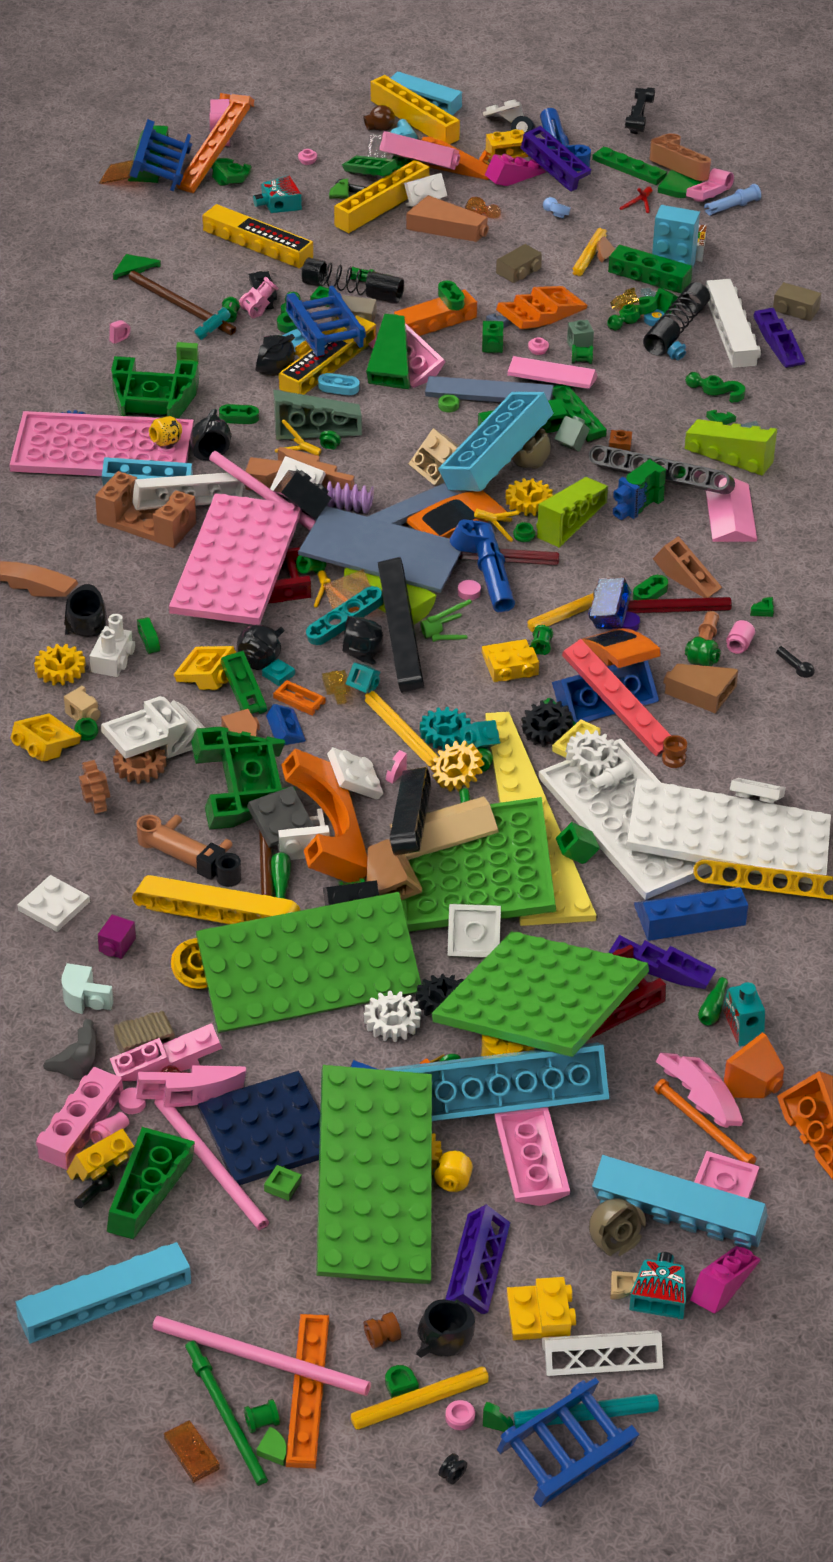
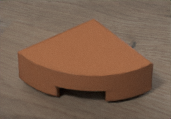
(604, 249)

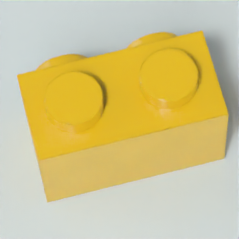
(505, 143)

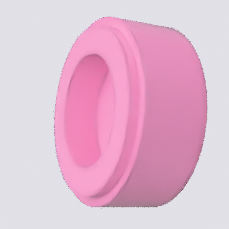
(469, 590)
(129, 1103)
(460, 1415)

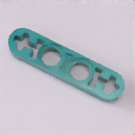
(363, 600)

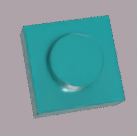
(278, 672)

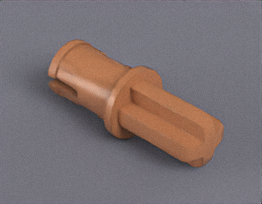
(708, 627)

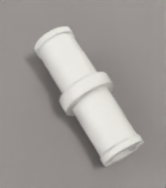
(610, 777)

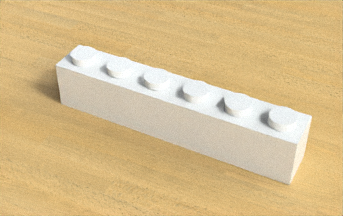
(732, 323)

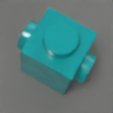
(481, 734)

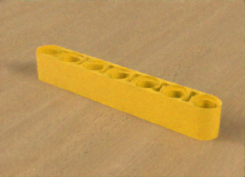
(208, 901)

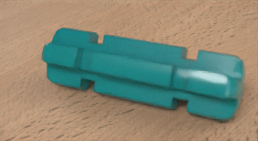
(212, 323)

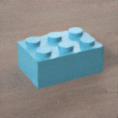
(676, 234)

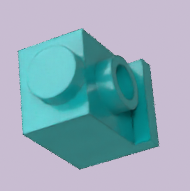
(367, 679)

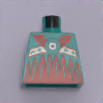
(279, 195)
(744, 1005)
(660, 1288)

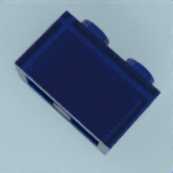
(610, 603)

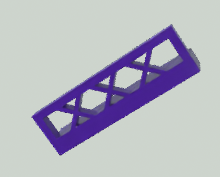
(550, 159)
(473, 1253)

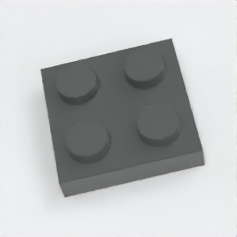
(278, 812)

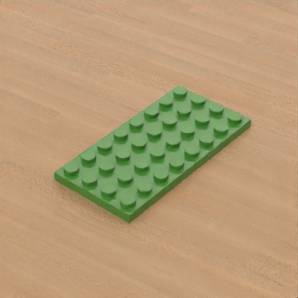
(307, 961)
(375, 1175)

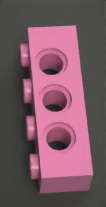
(72, 1125)

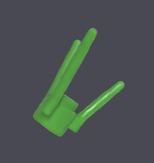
(433, 625)

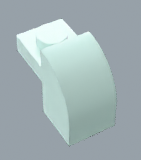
(81, 991)

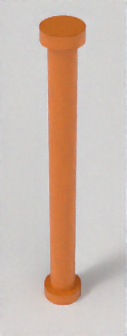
(662, 1087)

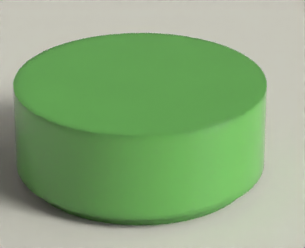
(448, 403)

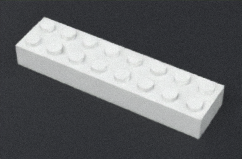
(155, 492)

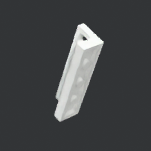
(603, 1341)

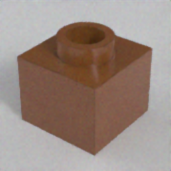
(620, 439)

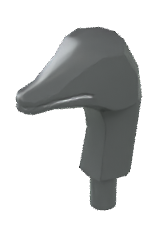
(77, 1057)

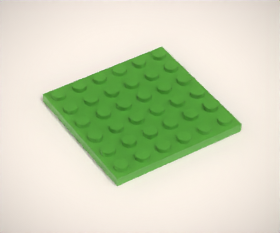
(497, 870)
(541, 993)

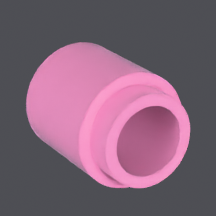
(740, 636)

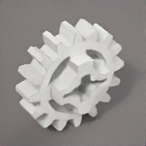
(591, 752)
(392, 1016)

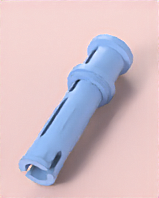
(740, 198)

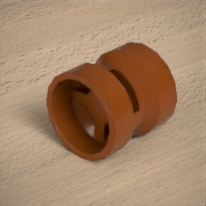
(674, 751)
(382, 1330)

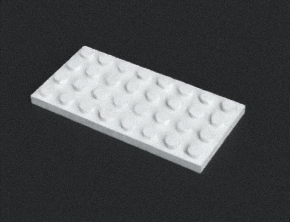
(609, 819)
(727, 829)

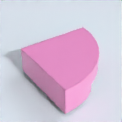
(399, 766)

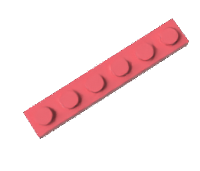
(616, 696)

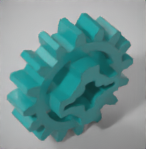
(445, 727)

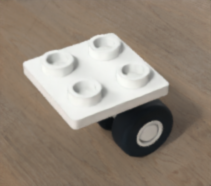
(513, 113)

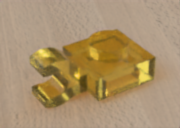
(629, 297)
(335, 684)

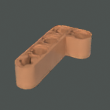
(667, 152)

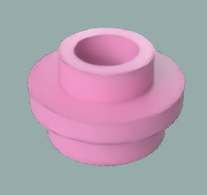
(307, 156)
(538, 346)

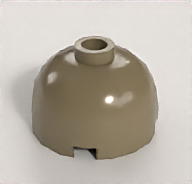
(534, 451)
(617, 1220)

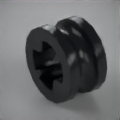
(452, 1468)

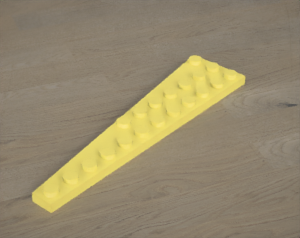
(518, 781)

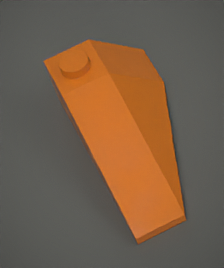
(467, 165)
(811, 1111)

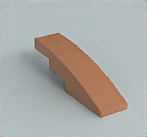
(314, 461)
(36, 579)

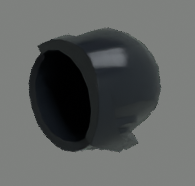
(275, 354)
(209, 436)
(85, 611)
(362, 638)
(259, 645)
(445, 1328)

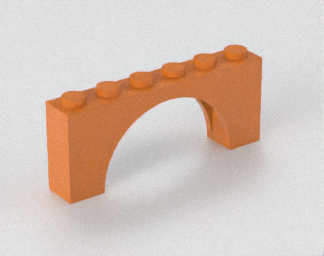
(336, 856)

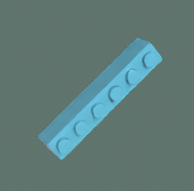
(103, 1292)

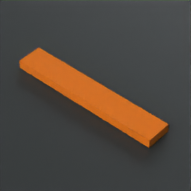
(213, 145)
(307, 1394)

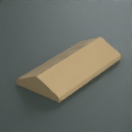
(456, 826)

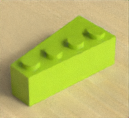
(735, 445)
(569, 510)

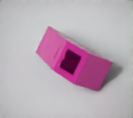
(508, 170)
(723, 1278)

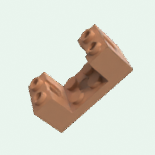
(162, 525)

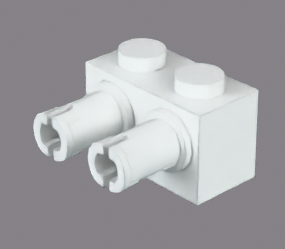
(112, 648)

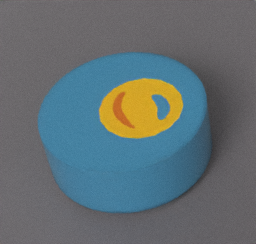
(651, 318)

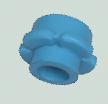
(677, 350)

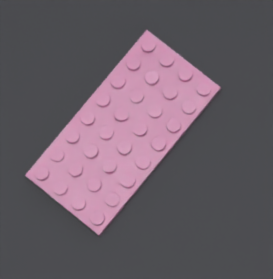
(81, 441)
(236, 559)

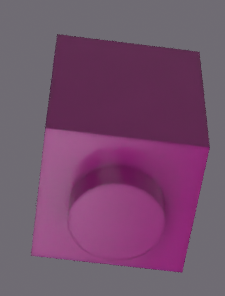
(116, 936)

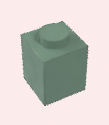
(572, 433)

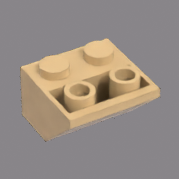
(432, 455)

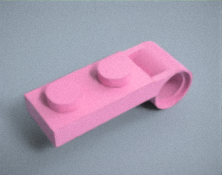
(717, 183)

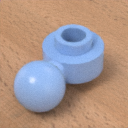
(559, 210)

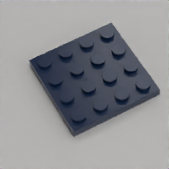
(264, 1127)

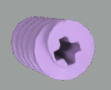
(350, 498)

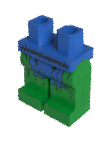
(639, 490)

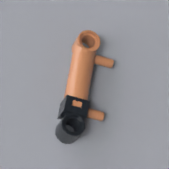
(208, 860)

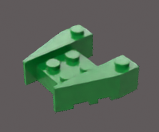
(153, 391)
(248, 771)

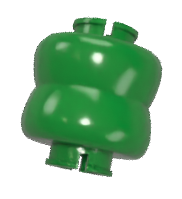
(702, 651)

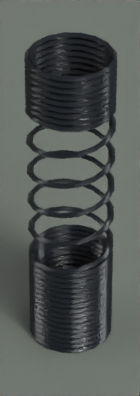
(377, 284)
(667, 330)

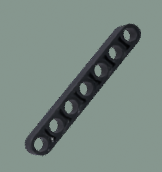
(672, 468)
(400, 625)
(410, 811)

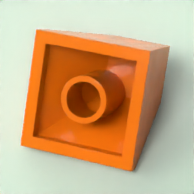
(754, 1070)

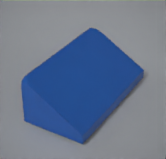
(285, 724)

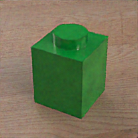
(577, 843)

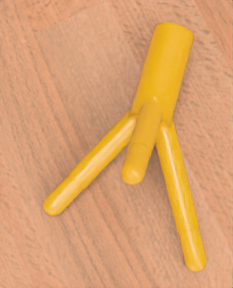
(302, 444)
(491, 517)
(323, 578)

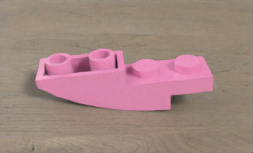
(154, 1055)
(192, 1087)
(706, 1087)

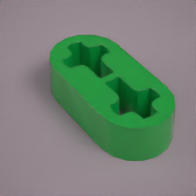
(451, 295)
(239, 414)
(647, 587)
(148, 635)

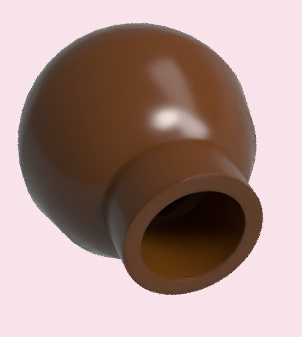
(380, 118)

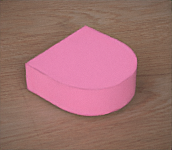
(119, 331)

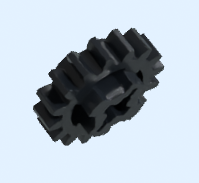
(546, 722)
(434, 992)

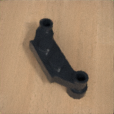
(636, 121)

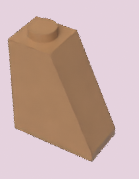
(701, 685)
(391, 871)

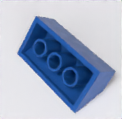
(588, 705)
(692, 913)

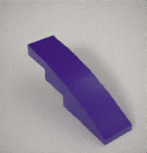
(779, 338)
(670, 964)

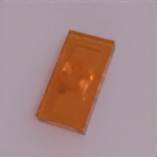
(191, 1451)

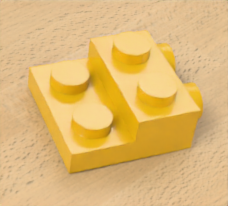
(510, 660)
(204, 667)
(43, 736)
(96, 1158)
(541, 1309)

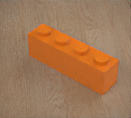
(435, 315)

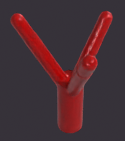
(643, 196)

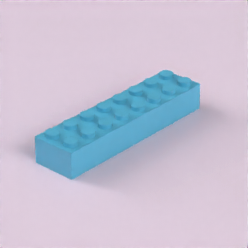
(514, 1081)

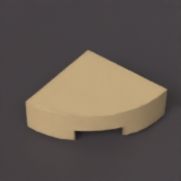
(622, 1284)

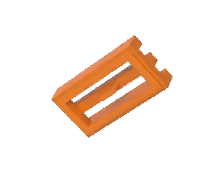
(296, 700)

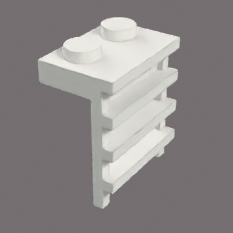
(295, 840)

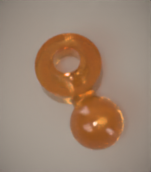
(491, 211)

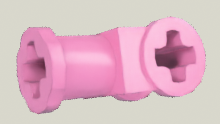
(258, 298)

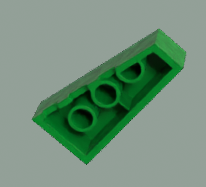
(148, 1178)

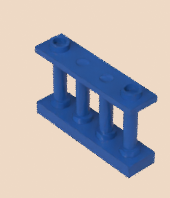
(146, 144)
(313, 332)
(571, 1470)

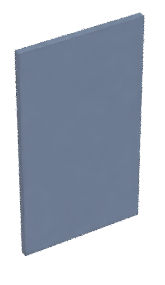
(364, 541)

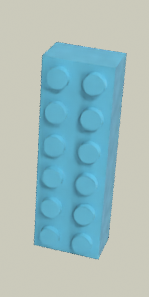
(496, 441)
(682, 1202)

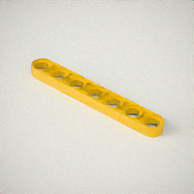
(767, 878)

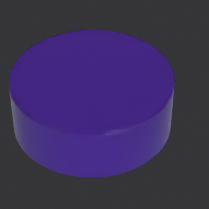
(631, 621)

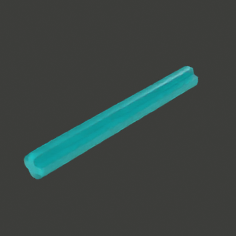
(612, 1408)

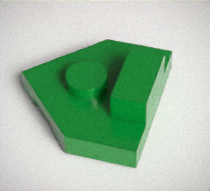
(228, 172)

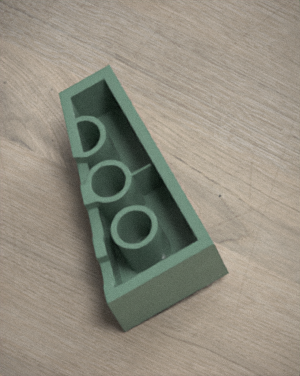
(314, 415)

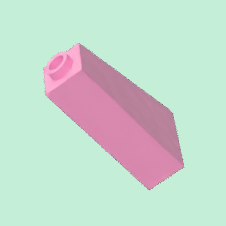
(419, 150)

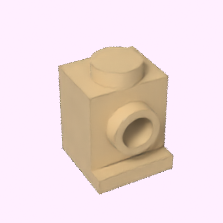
(81, 705)

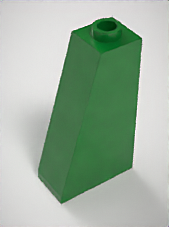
(389, 357)

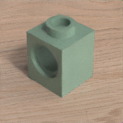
(580, 334)

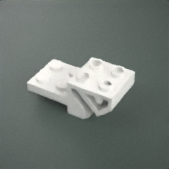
(157, 725)

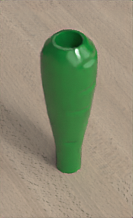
(280, 873)
(712, 1005)

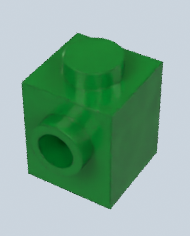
(492, 336)

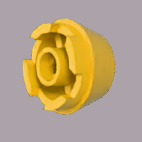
(187, 965)

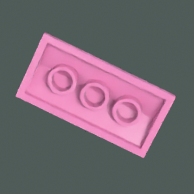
(421, 358)
(552, 372)
(731, 514)
(532, 1156)

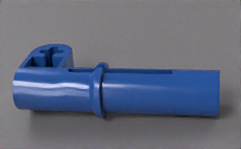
(556, 130)
(490, 561)

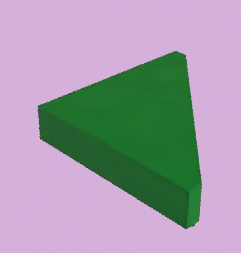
(134, 263)

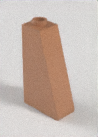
(446, 219)

